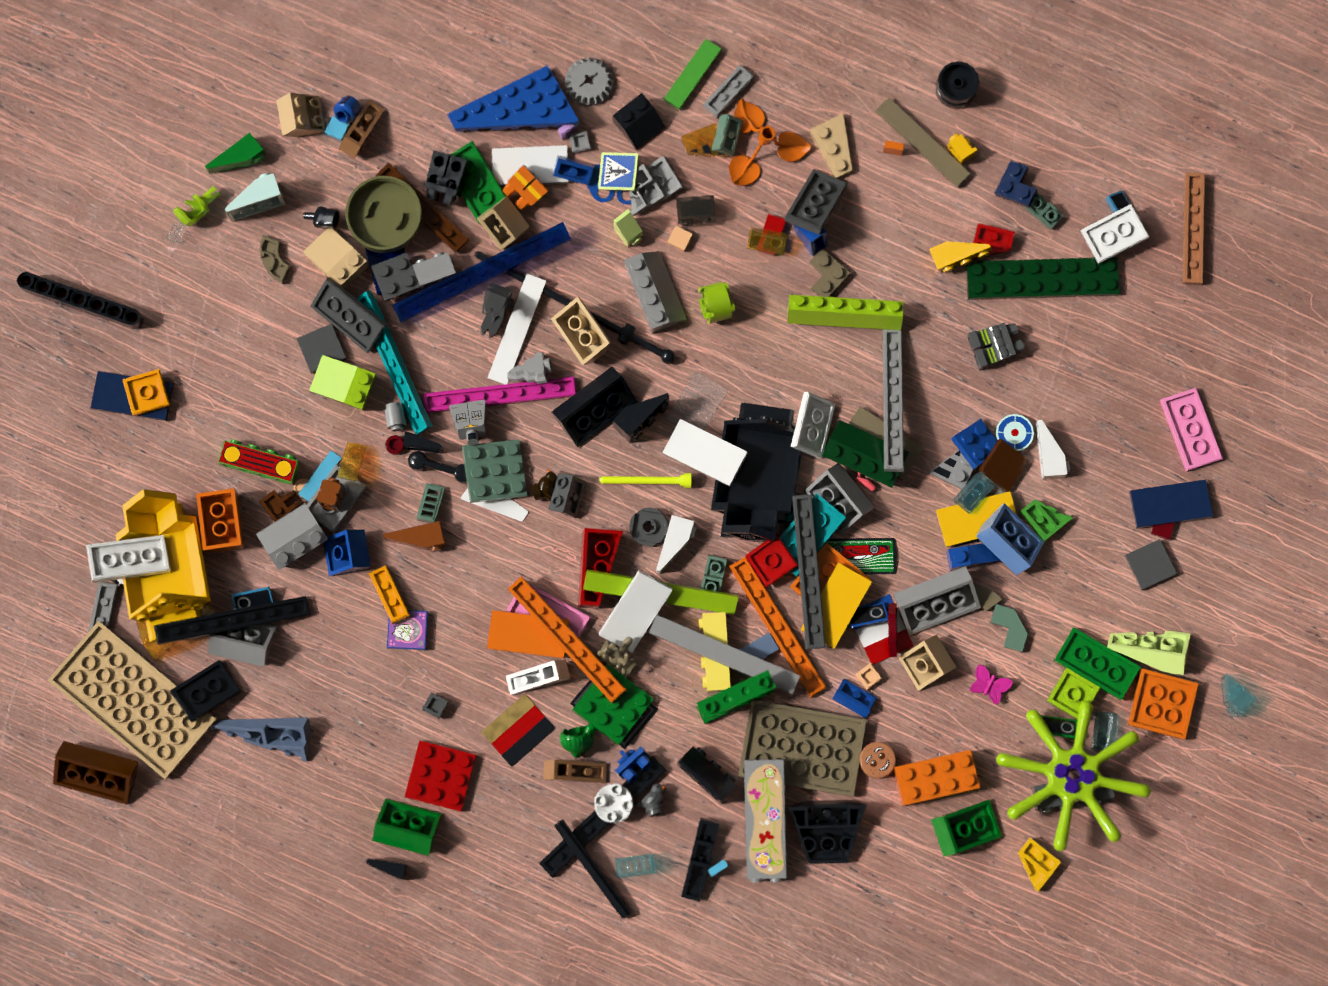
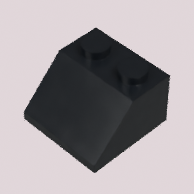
(638, 121)

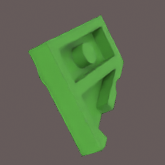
(1044, 519)

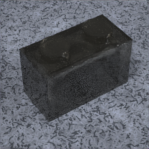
(695, 210)

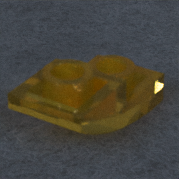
(351, 461)

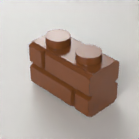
(331, 494)

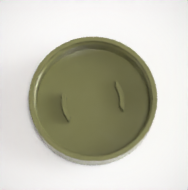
(384, 214)

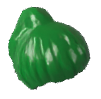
(577, 740)

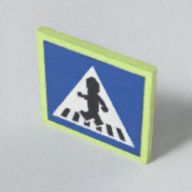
(618, 171)

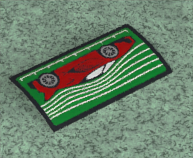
(868, 554)

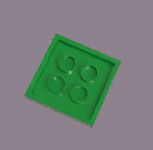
(613, 718)

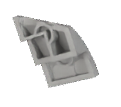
(653, 185)

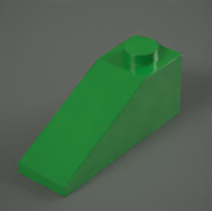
(239, 155)

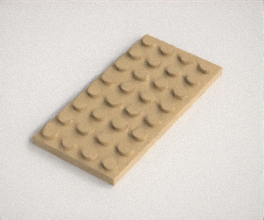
(129, 699)

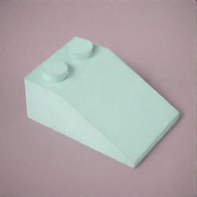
(257, 197)

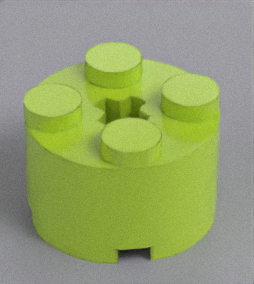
(716, 302)

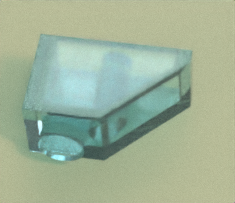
(1235, 696)

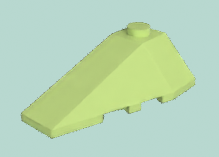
(1162, 651)

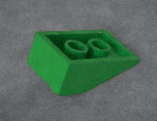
(966, 828)

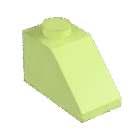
(628, 228)

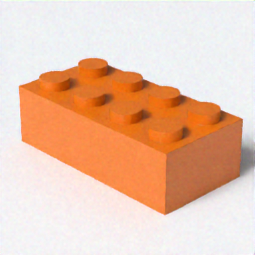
(936, 778)

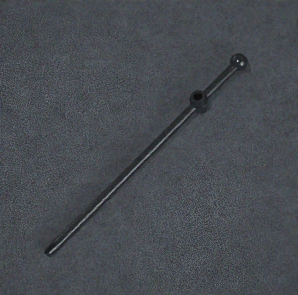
(626, 333)

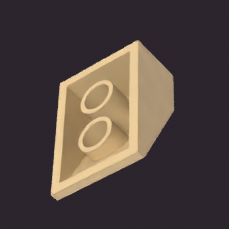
(336, 258)

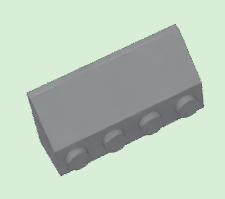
(654, 291)
(937, 600)

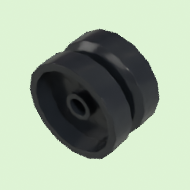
(962, 75)

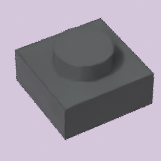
(435, 705)

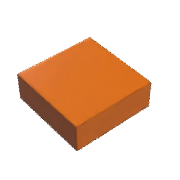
(893, 148)

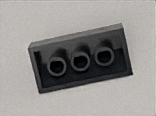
(594, 406)

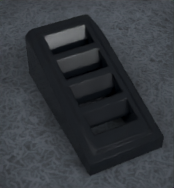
(418, 443)
(394, 869)

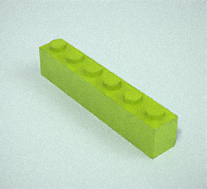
(845, 312)

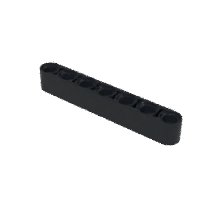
(73, 294)

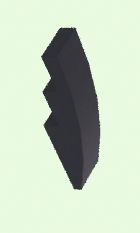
(700, 859)

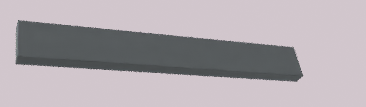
(808, 572)

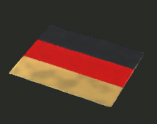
(517, 730)

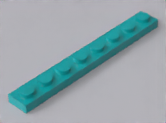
(398, 372)

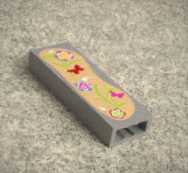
(765, 819)

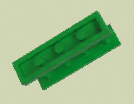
(736, 697)

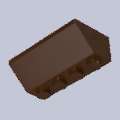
(94, 772)

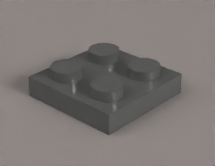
(395, 277)

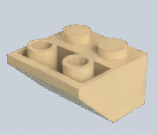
(300, 115)
(503, 223)

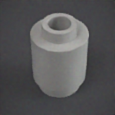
(395, 416)

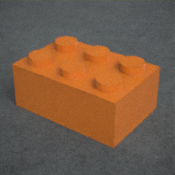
(220, 520)

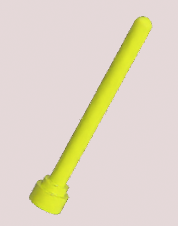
(684, 480)

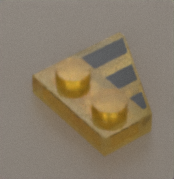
(701, 141)

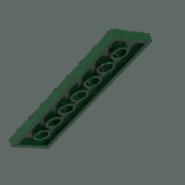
(1042, 278)

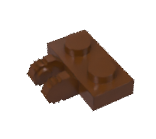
(276, 506)

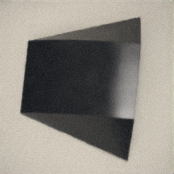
(827, 828)

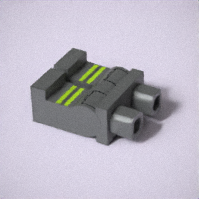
(994, 344)

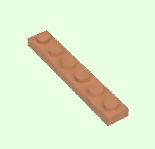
(1193, 228)

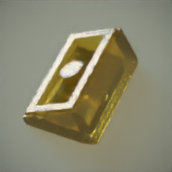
(767, 241)

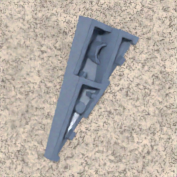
(283, 734)

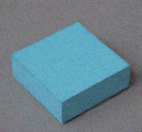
(336, 129)
(717, 868)

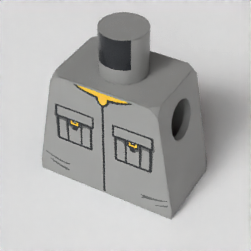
(470, 420)

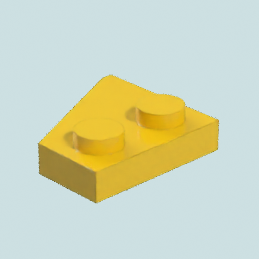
(1037, 863)

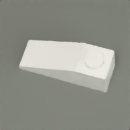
(1052, 459)
(677, 537)
(538, 676)

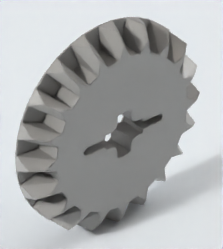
(589, 93)

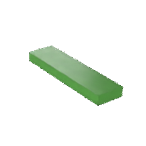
(692, 74)

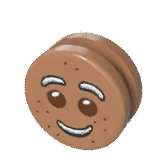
(877, 760)

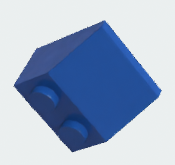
(347, 552)

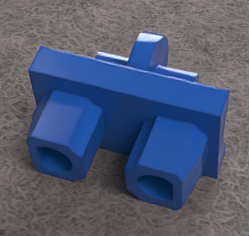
(631, 761)

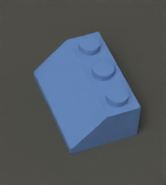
(1010, 539)

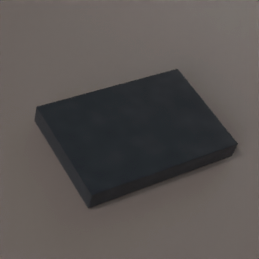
(205, 691)

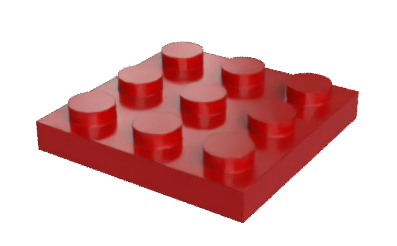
(440, 776)

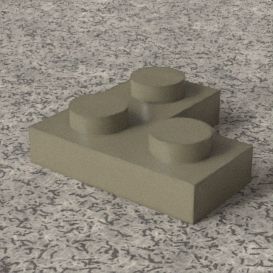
(832, 274)

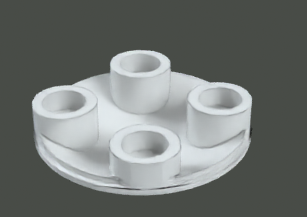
(613, 803)

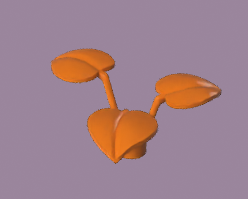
(791, 145)

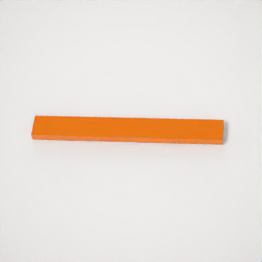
(777, 627)
(566, 639)

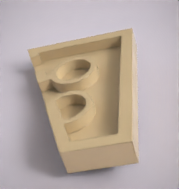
(833, 145)

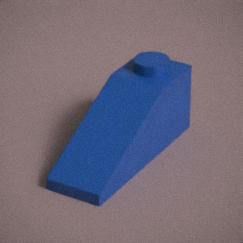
(970, 556)

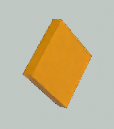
(146, 392)

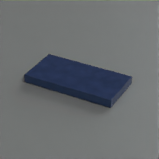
(111, 396)
(1171, 504)

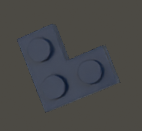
(1012, 187)

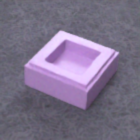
(565, 130)

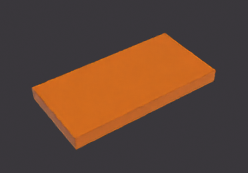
(521, 635)

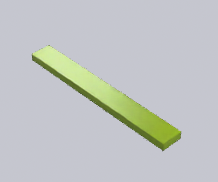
(680, 594)

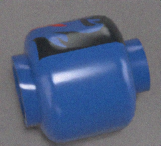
(347, 109)

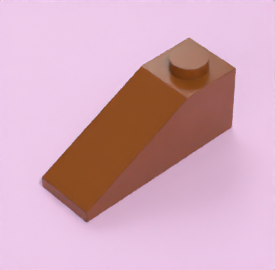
(423, 537)

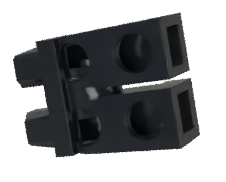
(446, 175)

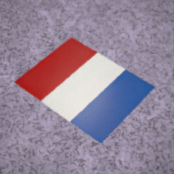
(875, 636)

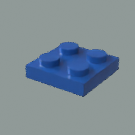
(975, 443)

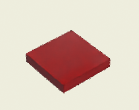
(771, 561)

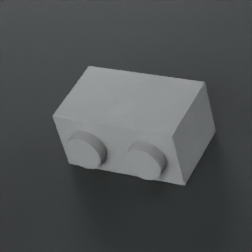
(433, 270)

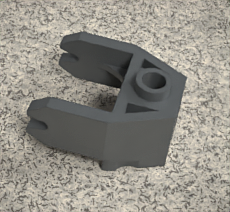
(495, 305)

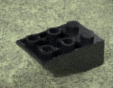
(637, 416)

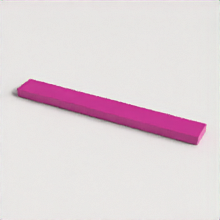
(501, 394)

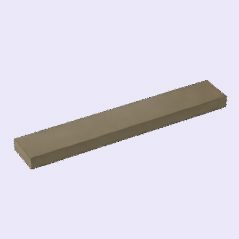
(922, 142)

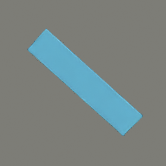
(320, 474)

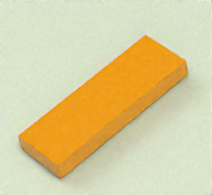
(389, 595)

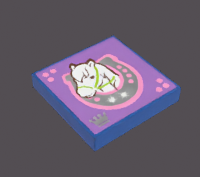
(409, 633)

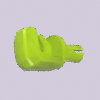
(198, 206)

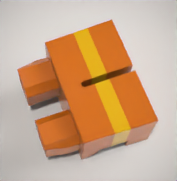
(519, 181)

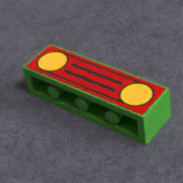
(259, 462)

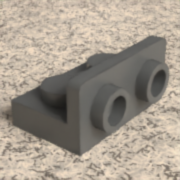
(567, 495)

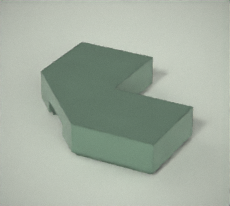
(1016, 632)

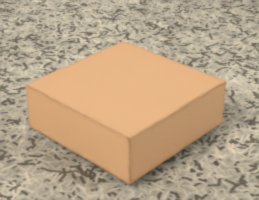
(680, 238)
(868, 676)

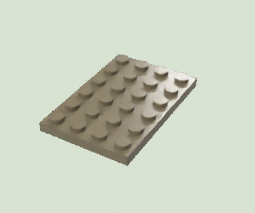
(816, 746)

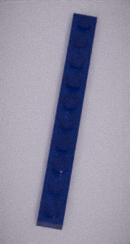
(482, 272)

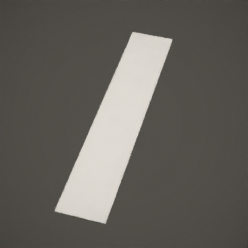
(516, 328)

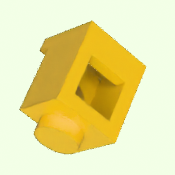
(961, 148)

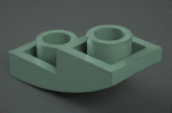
(1044, 211)
(714, 573)

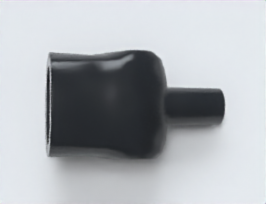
(323, 217)

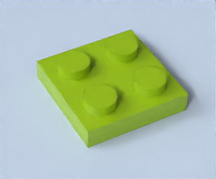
(1071, 691)

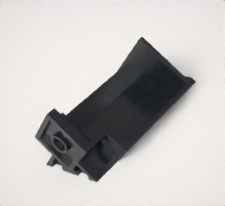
(767, 477)

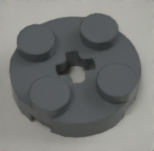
(639, 533)

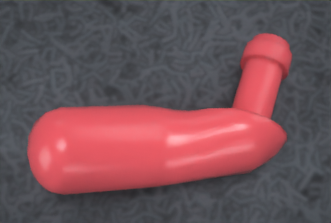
(867, 483)

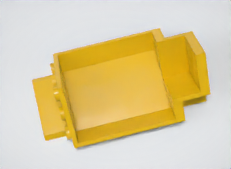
(173, 594)

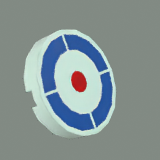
(1015, 431)

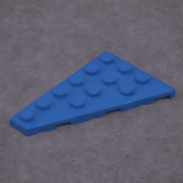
(529, 101)

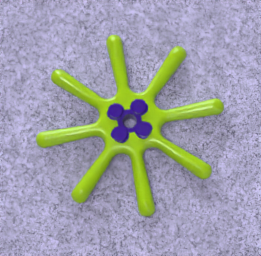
(1068, 789)

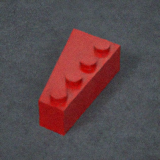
(597, 554)

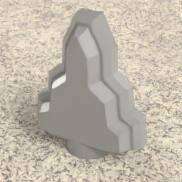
(533, 370)

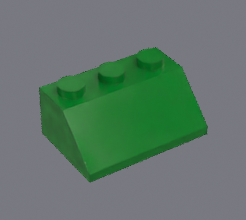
(406, 827)

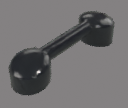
(420, 462)

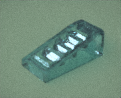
(650, 857)

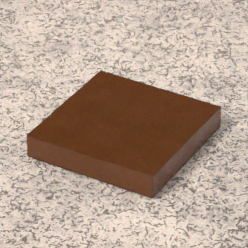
(1003, 465)

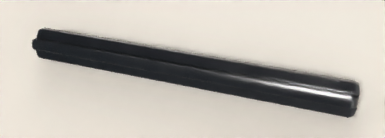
(592, 868)

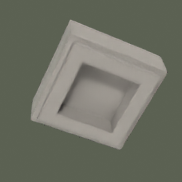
(580, 142)

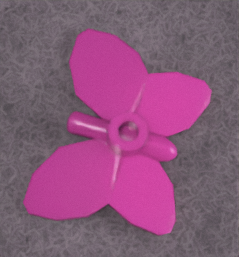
(989, 686)

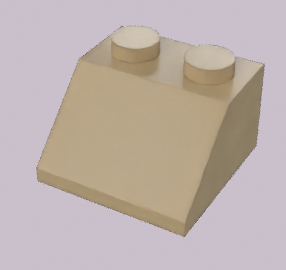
(927, 662)

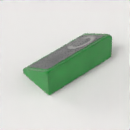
(1061, 726)

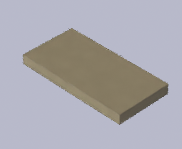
(871, 424)

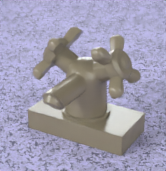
(617, 657)

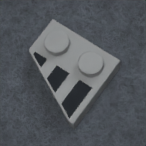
(953, 470)

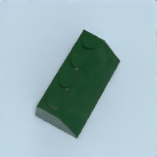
(860, 452)

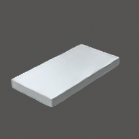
(538, 160)
(705, 452)
(128, 558)
(635, 610)

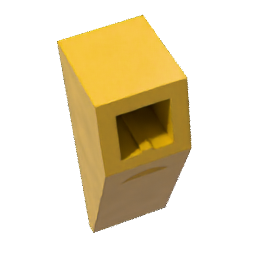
(955, 253)

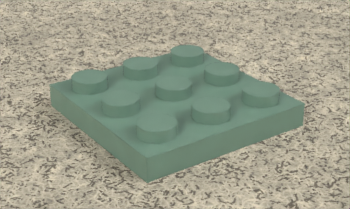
(494, 471)

